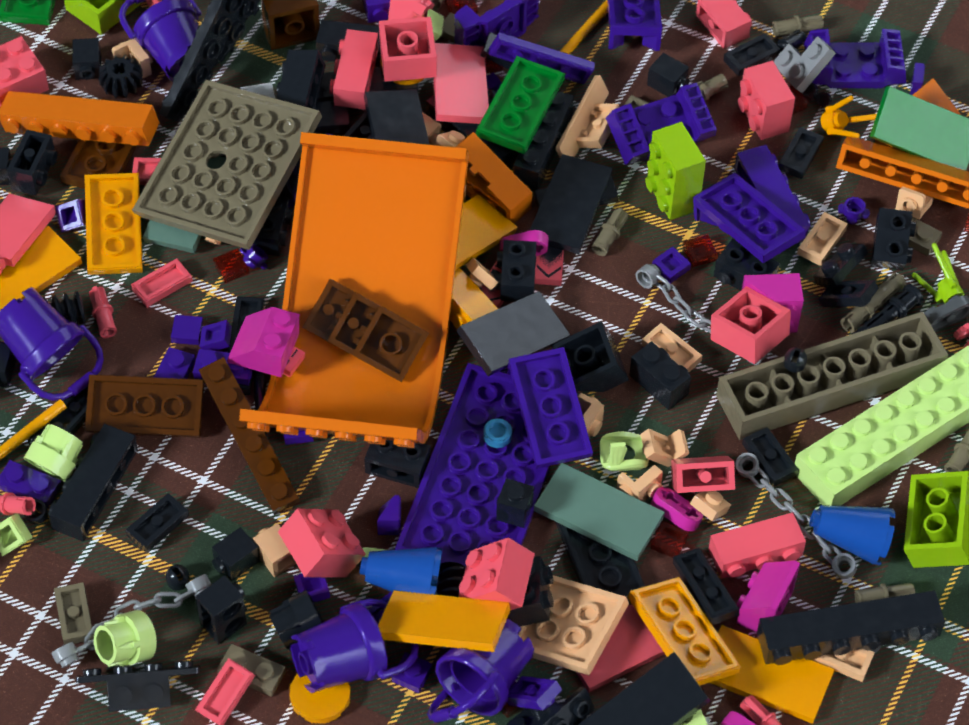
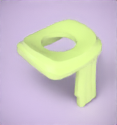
(613, 450)

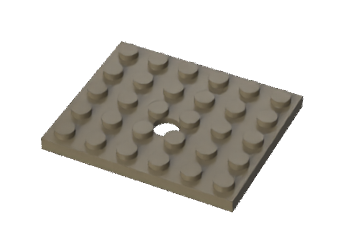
(260, 150)

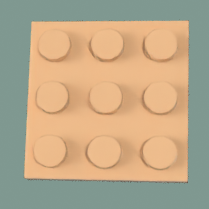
(577, 626)

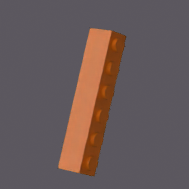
(79, 118)
(905, 170)

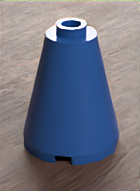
(856, 529)
(403, 569)

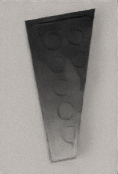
(212, 43)

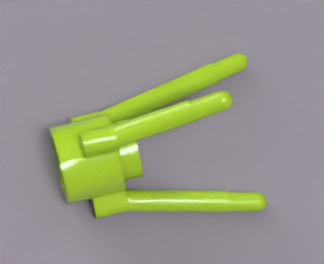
(948, 286)

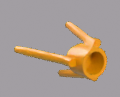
(836, 120)

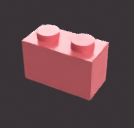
(724, 21)
(703, 474)

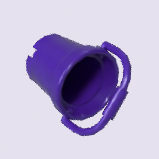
(164, 31)
(42, 338)
(345, 649)
(481, 678)

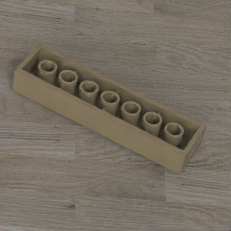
(833, 376)

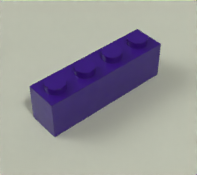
(762, 172)

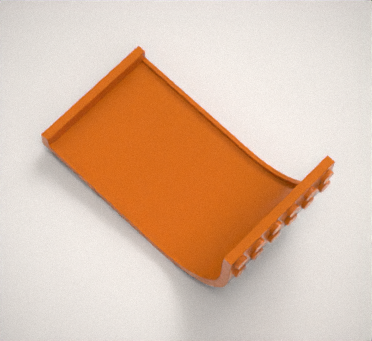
(388, 229)

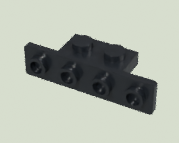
(140, 687)
(569, 712)

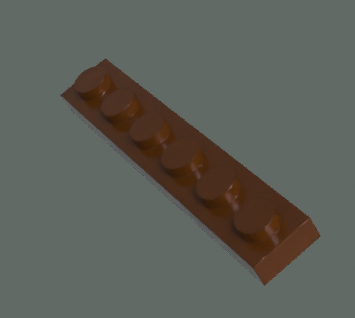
(251, 443)

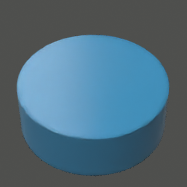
(497, 433)

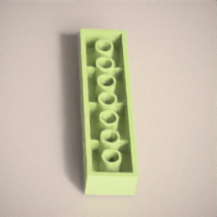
(888, 433)

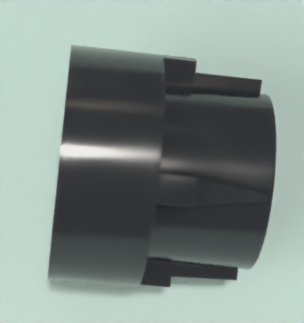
(294, 617)

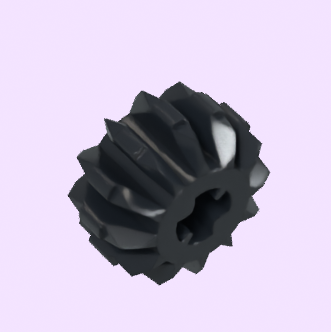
(120, 76)

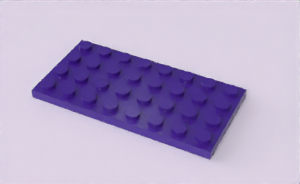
(466, 475)

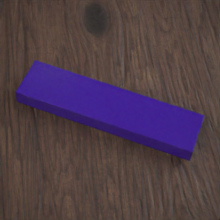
(509, 47)

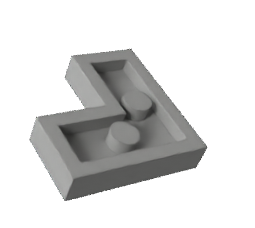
(804, 68)

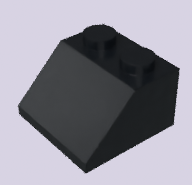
(593, 359)

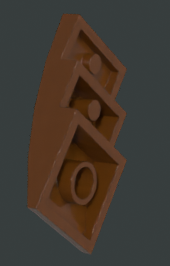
(365, 330)

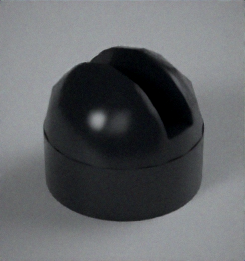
(801, 362)
(42, 508)
(172, 580)

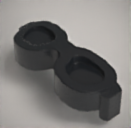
(823, 98)

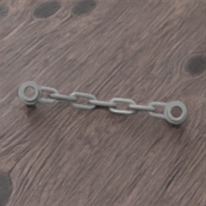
(650, 275)
(840, 559)
(68, 653)

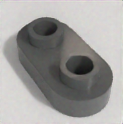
(948, 313)

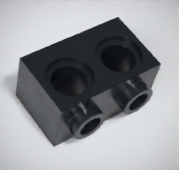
(222, 609)

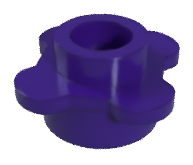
(854, 204)
(255, 257)

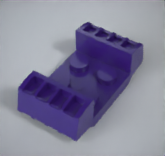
(507, 18)
(862, 62)
(634, 126)

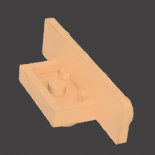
(588, 124)

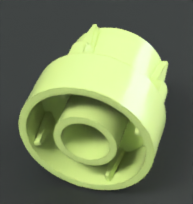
(54, 452)
(126, 639)

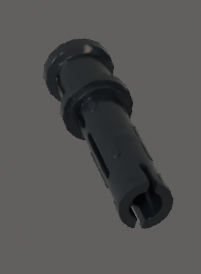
(895, 308)

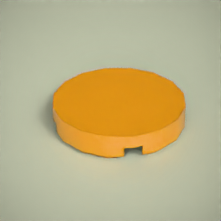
(321, 705)

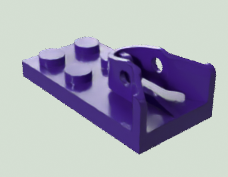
(635, 19)
(747, 217)
(550, 407)

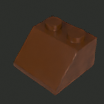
(290, 21)

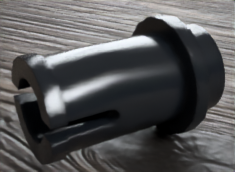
(794, 40)

